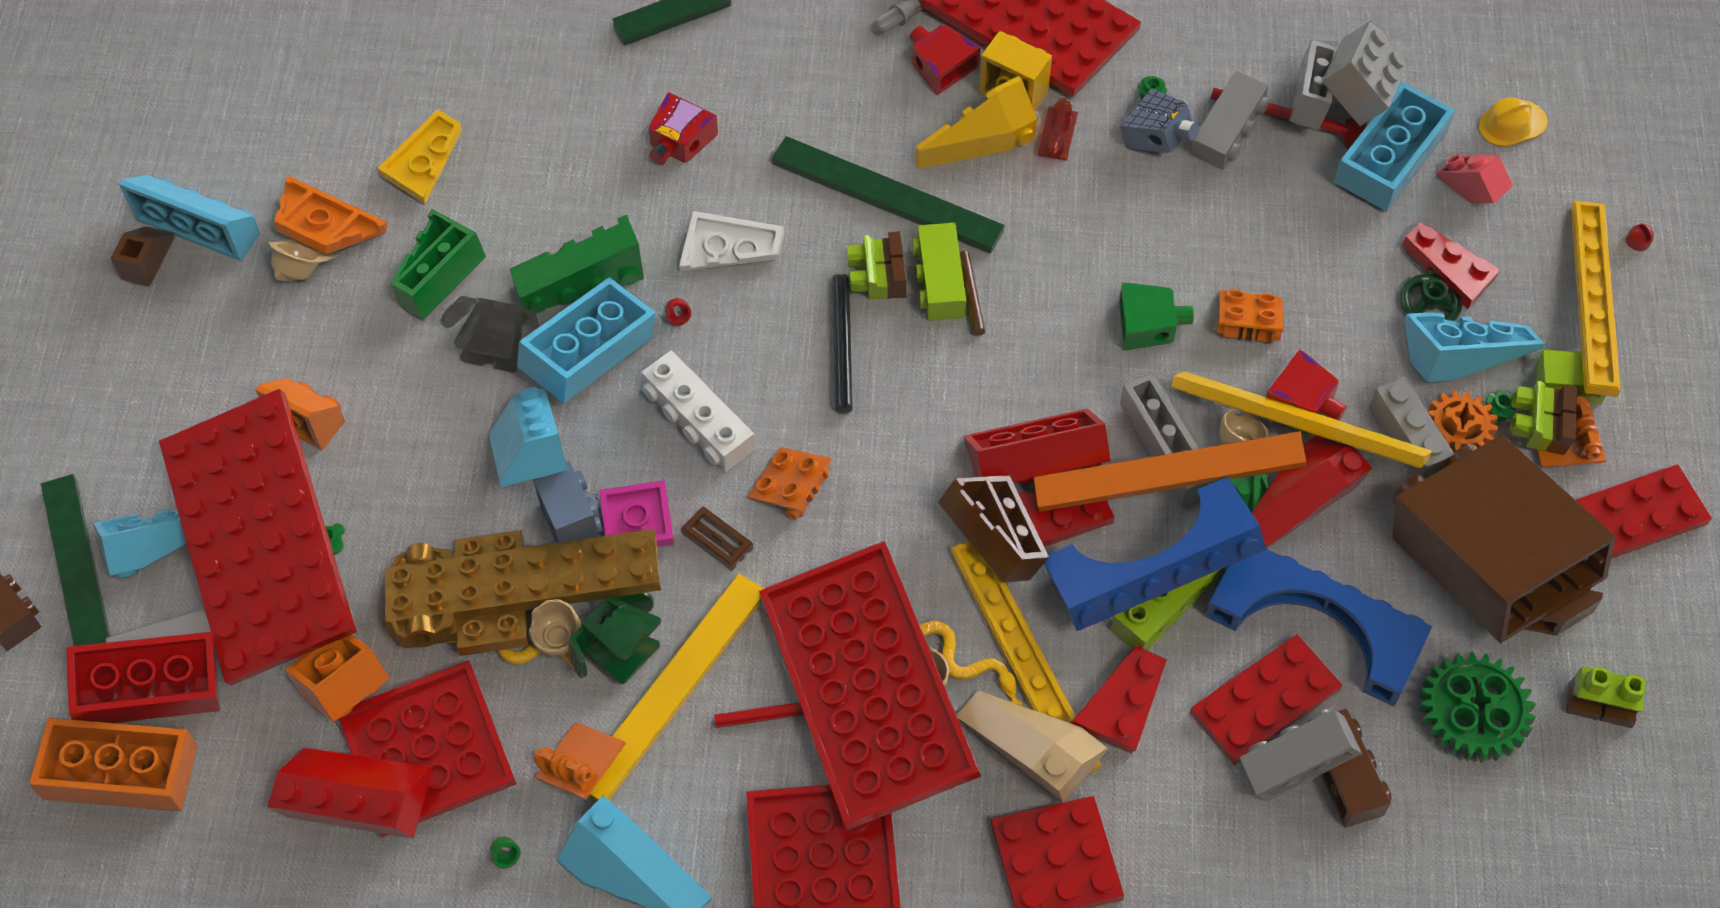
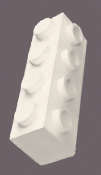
(697, 411)

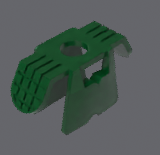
(620, 640)

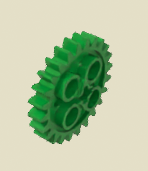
(1508, 707)

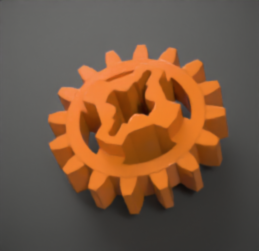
(1476, 423)

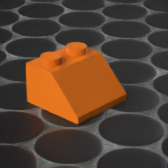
(314, 416)

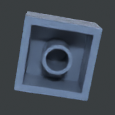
(567, 506)

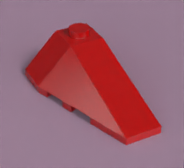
(1306, 491)

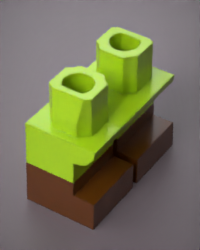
(884, 267)
(1549, 417)
(1606, 692)

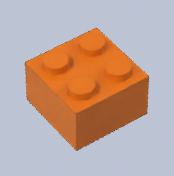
(337, 676)

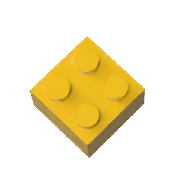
(1011, 57)

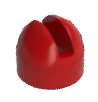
(1636, 237)
(684, 308)

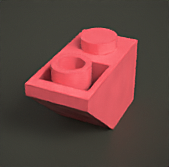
(1476, 177)

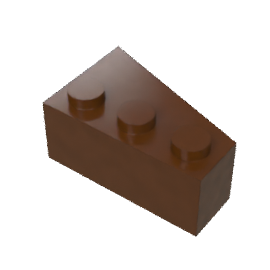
(996, 525)

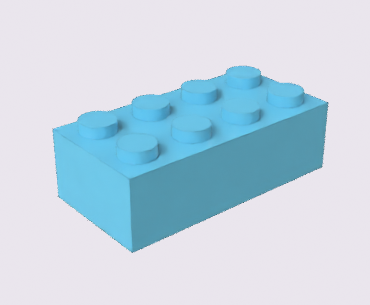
(1394, 147)
(586, 340)

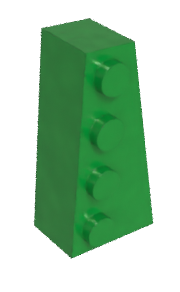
(579, 267)

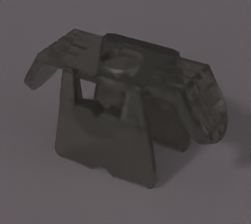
(489, 332)

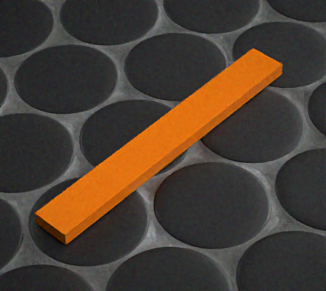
(1170, 471)

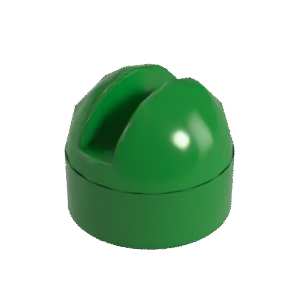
(501, 857)

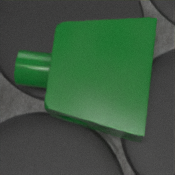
(1150, 315)

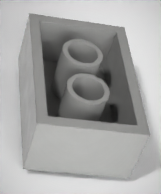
(1365, 73)

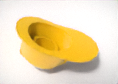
(1512, 122)

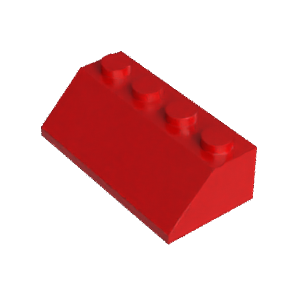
(1039, 447)
(143, 678)
(351, 791)

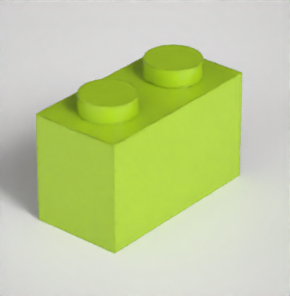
(1561, 369)

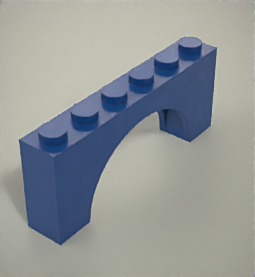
(1100, 590)
(1385, 635)

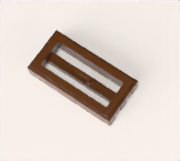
(711, 549)

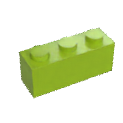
(939, 271)

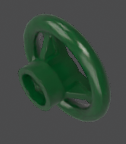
(1433, 296)

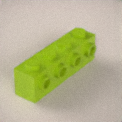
(1150, 620)

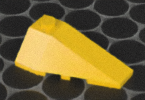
(991, 128)

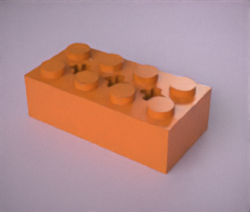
(114, 764)

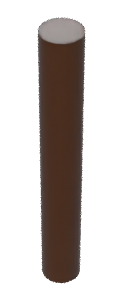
(971, 295)

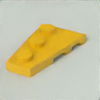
(422, 156)

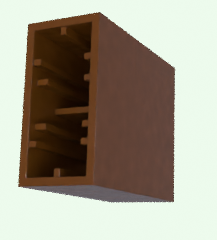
(1501, 536)

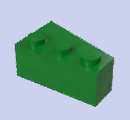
(436, 265)

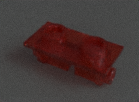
(1058, 130)

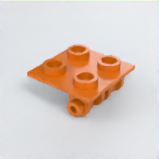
(1250, 311)
(1587, 444)
(791, 480)
(578, 760)

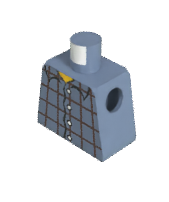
(1158, 123)

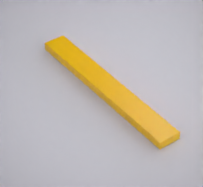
(1595, 299)
(1302, 419)
(1013, 636)
(679, 680)

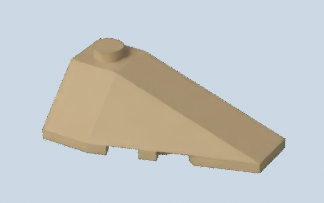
(1041, 746)

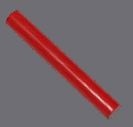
(758, 715)

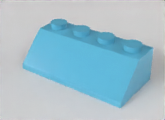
(190, 215)
(526, 439)

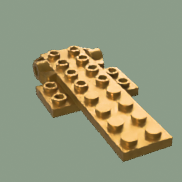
(493, 581)

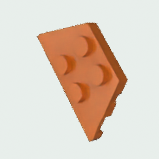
(322, 219)

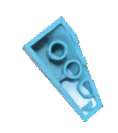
(1459, 348)
(136, 542)
(623, 860)

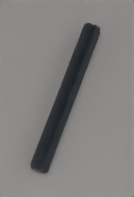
(842, 344)

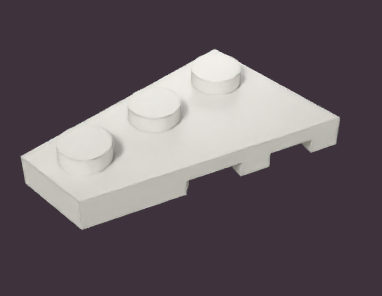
(728, 241)

